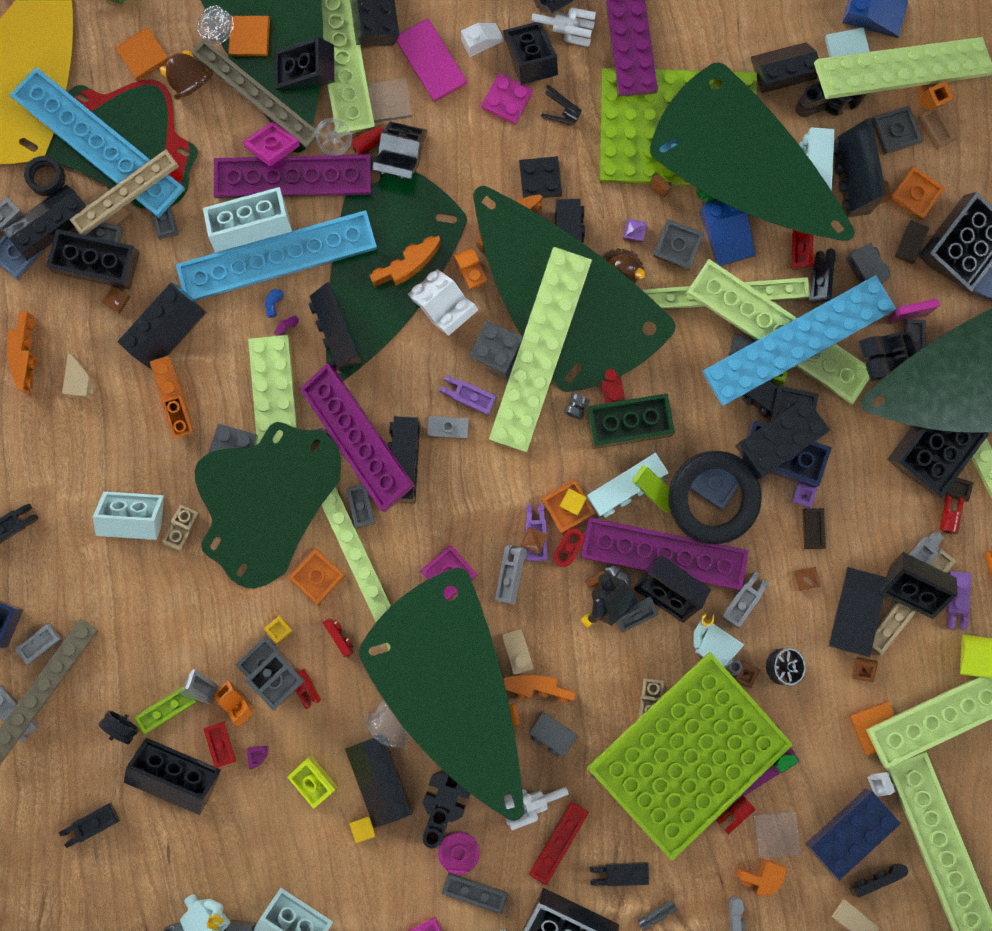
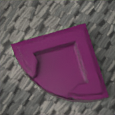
(284, 324)
(257, 756)

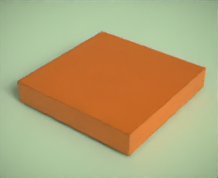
(250, 36)
(142, 53)
(917, 193)
(563, 519)
(316, 576)
(867, 719)

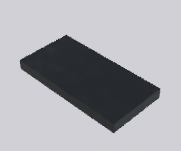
(857, 612)

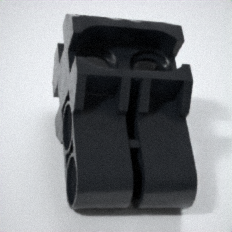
(814, 101)
(886, 353)
(445, 802)

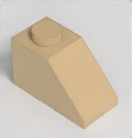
(77, 380)
(517, 651)

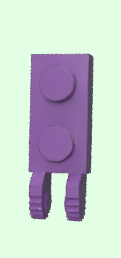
(469, 395)
(539, 525)
(961, 602)

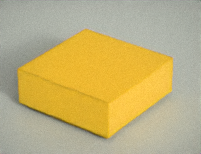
(572, 502)
(278, 629)
(362, 829)

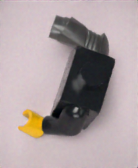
(611, 597)

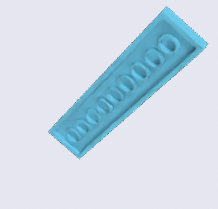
(91, 137)
(277, 256)
(798, 340)

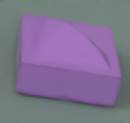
(635, 230)
(804, 495)

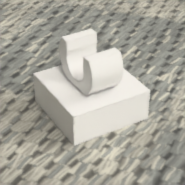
(881, 784)

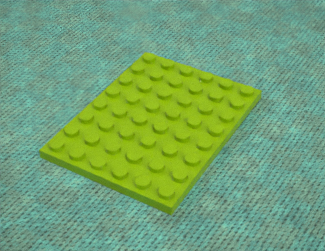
(631, 123)
(690, 756)

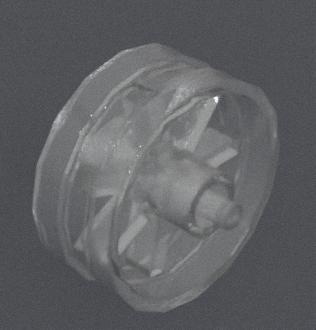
(212, 23)
(333, 136)

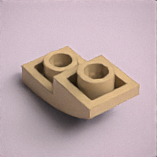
(180, 528)
(651, 692)
(852, 919)

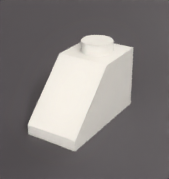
(480, 37)

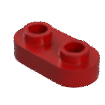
(568, 548)

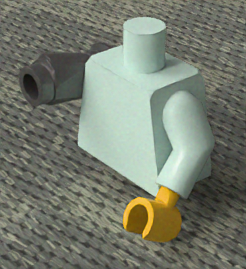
(718, 642)
(201, 916)

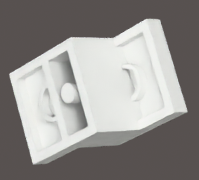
(442, 302)

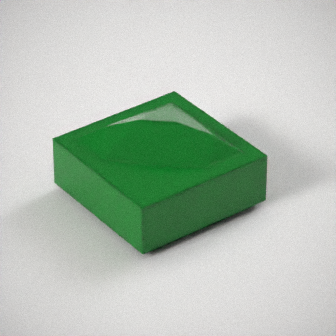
(785, 762)

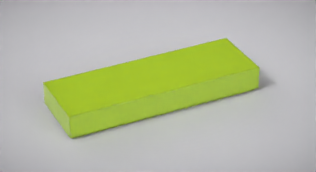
(652, 487)
(163, 711)

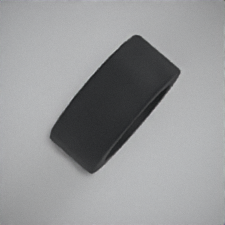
(37, 163)

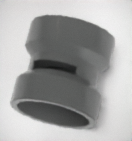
(576, 406)

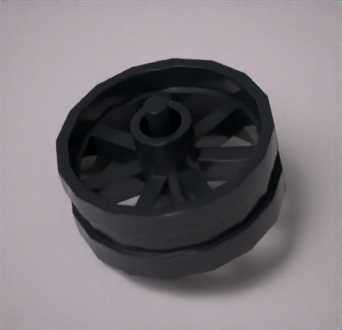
(796, 665)
(118, 727)

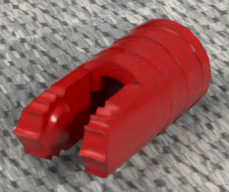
(367, 140)
(951, 519)
(309, 687)
(740, 810)

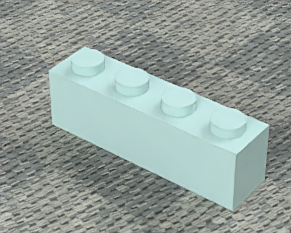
(621, 488)

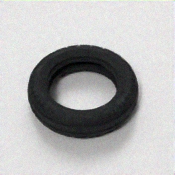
(749, 505)

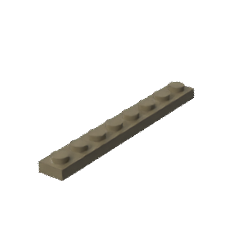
(254, 93)
(44, 686)

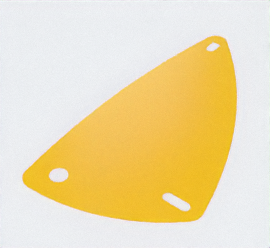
(31, 37)

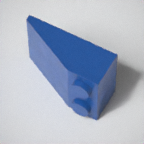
(876, 15)
(727, 232)

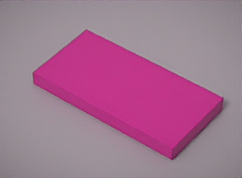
(431, 60)

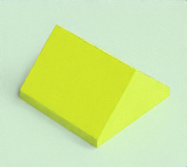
(976, 656)
(312, 782)

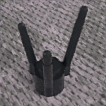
(570, 112)

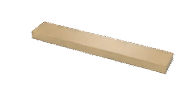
(124, 192)
(900, 614)

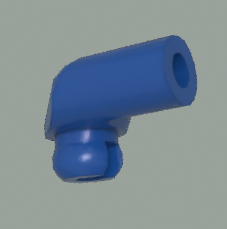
(271, 300)

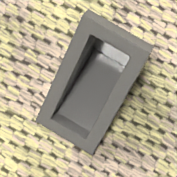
(199, 687)

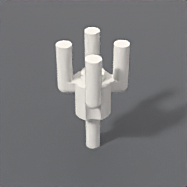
(568, 25)
(533, 804)

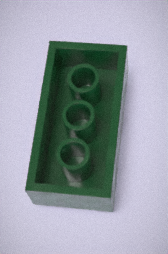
(630, 421)

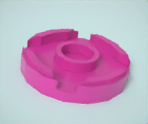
(458, 852)

